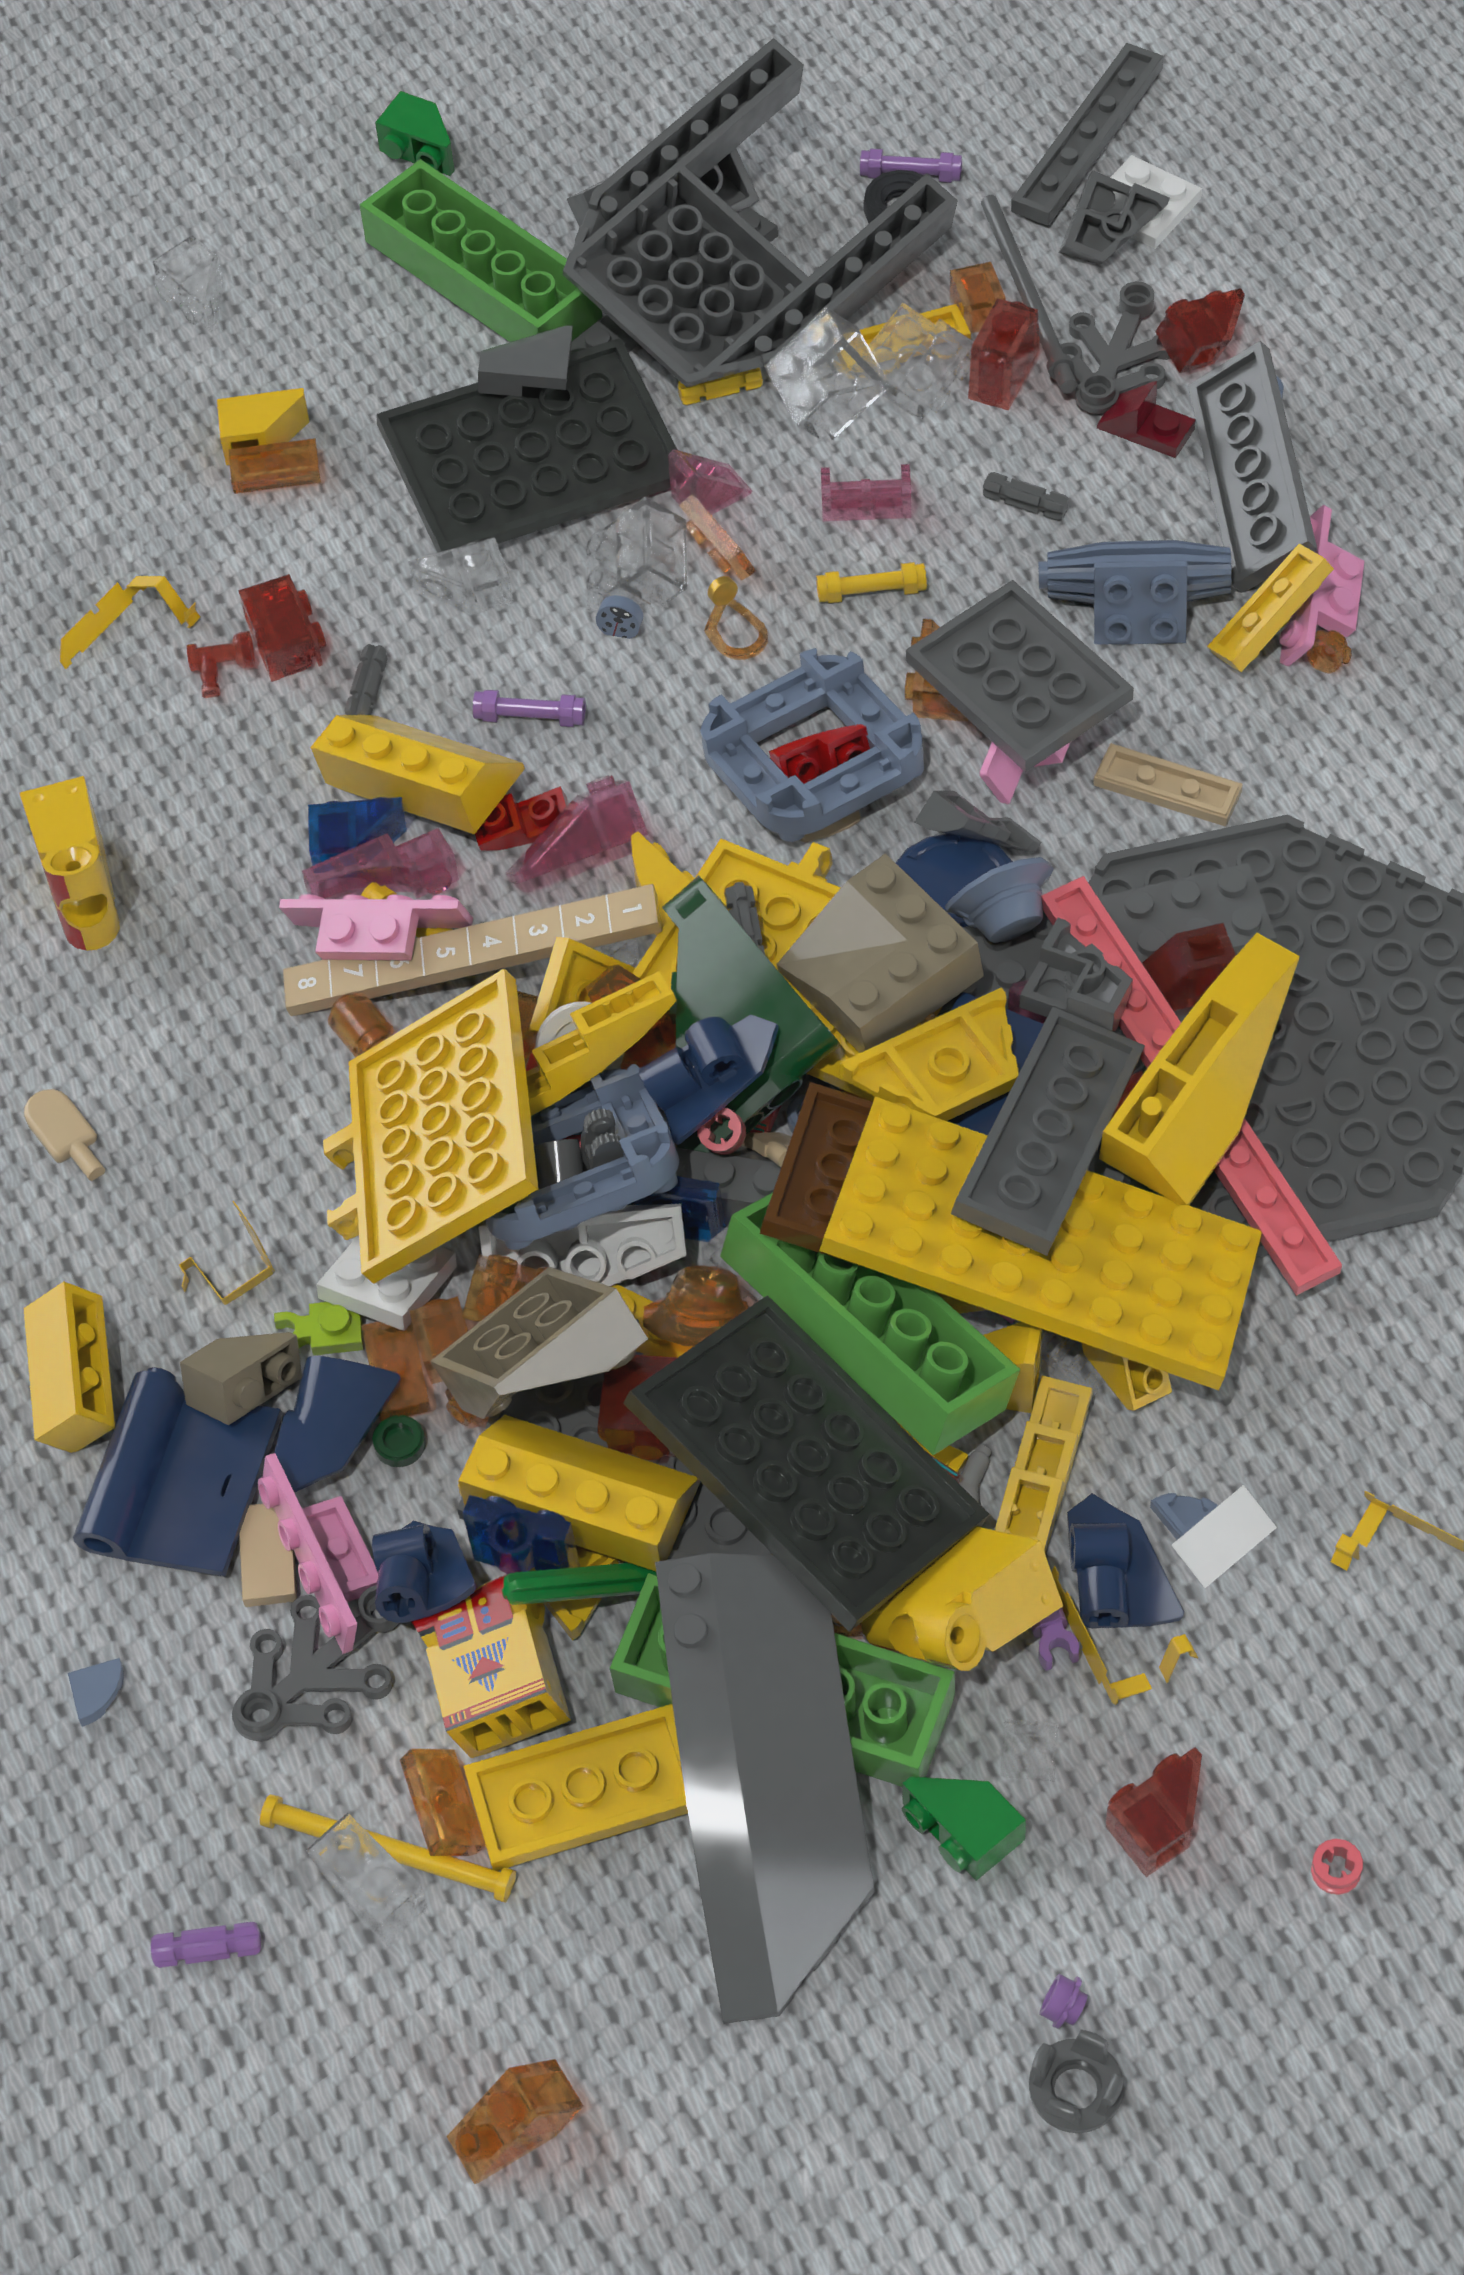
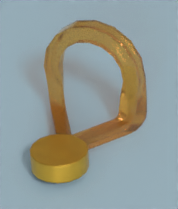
(722, 593)

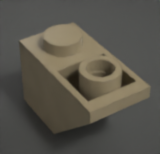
(240, 1373)

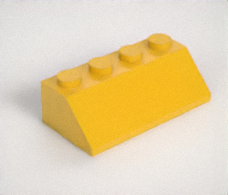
(429, 772)
(610, 1498)

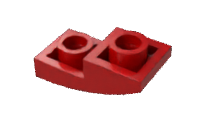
(820, 752)
(520, 823)

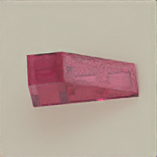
(586, 827)

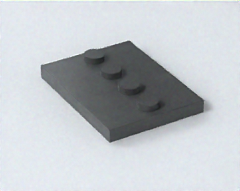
(1019, 675)

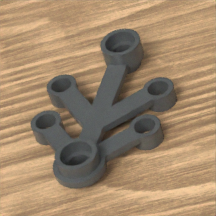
(1100, 390)
(308, 1673)

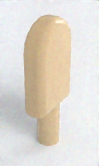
(63, 1130)

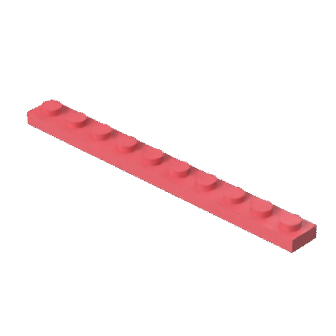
(1246, 1166)

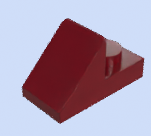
(1145, 423)

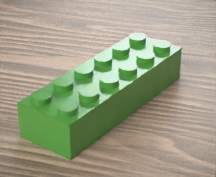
(474, 255)
(882, 1331)
(890, 1699)

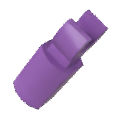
(1052, 1635)

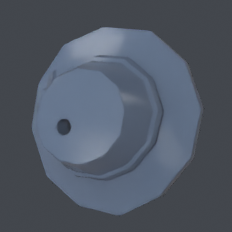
(1004, 899)

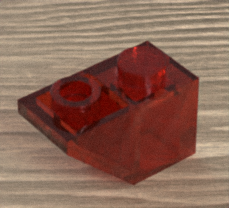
(1200, 328)
(1190, 964)
(1158, 1815)

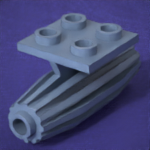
(1137, 585)

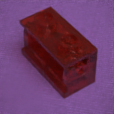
(281, 626)

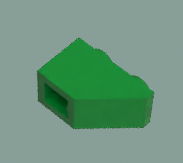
(415, 131)
(967, 1819)

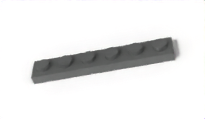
(1087, 134)

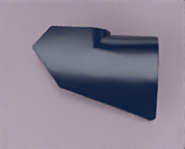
(709, 1071)
(331, 1417)
(1117, 1569)
(419, 1572)

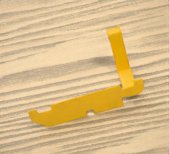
(112, 605)
(250, 1283)
(1349, 1547)
(1128, 1686)

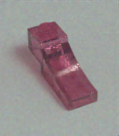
(417, 866)

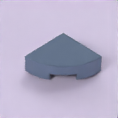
(1181, 1512)
(95, 1689)

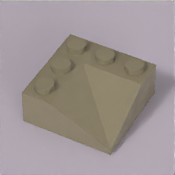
(881, 957)
(539, 1337)

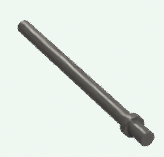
(1059, 364)

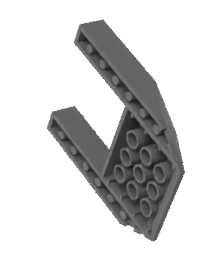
(695, 274)

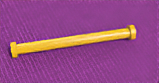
(404, 1853)

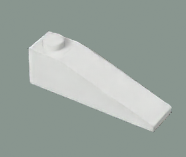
(604, 1247)

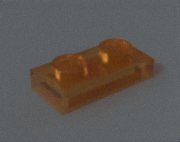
(274, 466)
(725, 551)
(399, 1353)
(442, 1802)

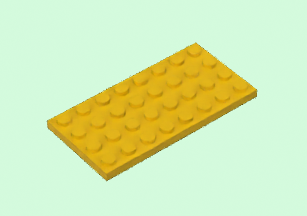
(1120, 1275)

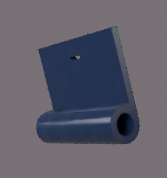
(167, 1480)

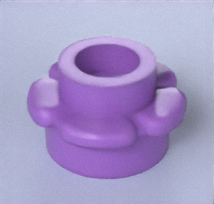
(1063, 2001)

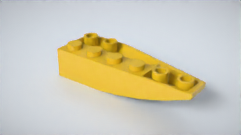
(1202, 1078)

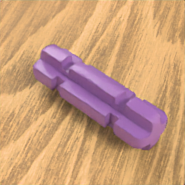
(205, 1944)

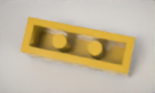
(68, 1368)

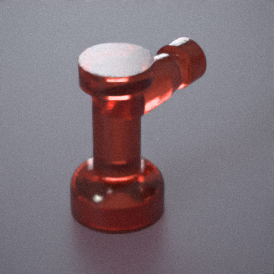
(206, 659)

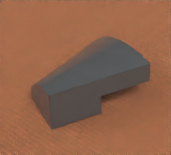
(1108, 217)
(528, 362)
(956, 816)
(1076, 981)

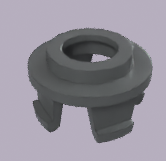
(1084, 2053)

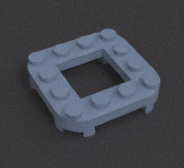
(786, 803)
(645, 1168)

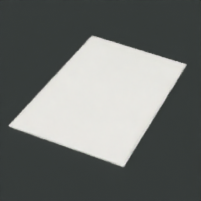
(1224, 1536)

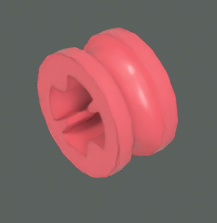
(726, 1147)
(1353, 1862)

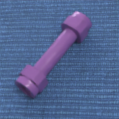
(947, 167)
(490, 705)

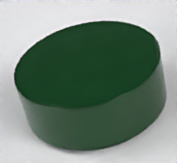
(398, 1441)

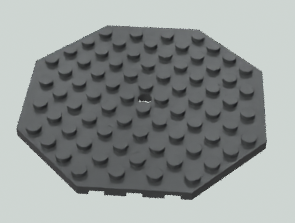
(1370, 1041)

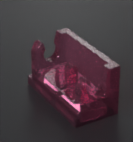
(866, 498)

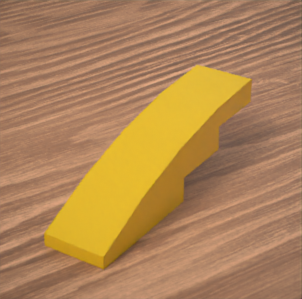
(601, 1036)
(1044, 1460)

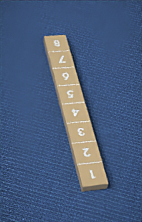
(476, 949)

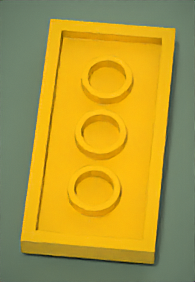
(578, 1788)

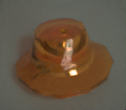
(696, 1305)

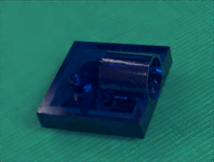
(517, 1537)

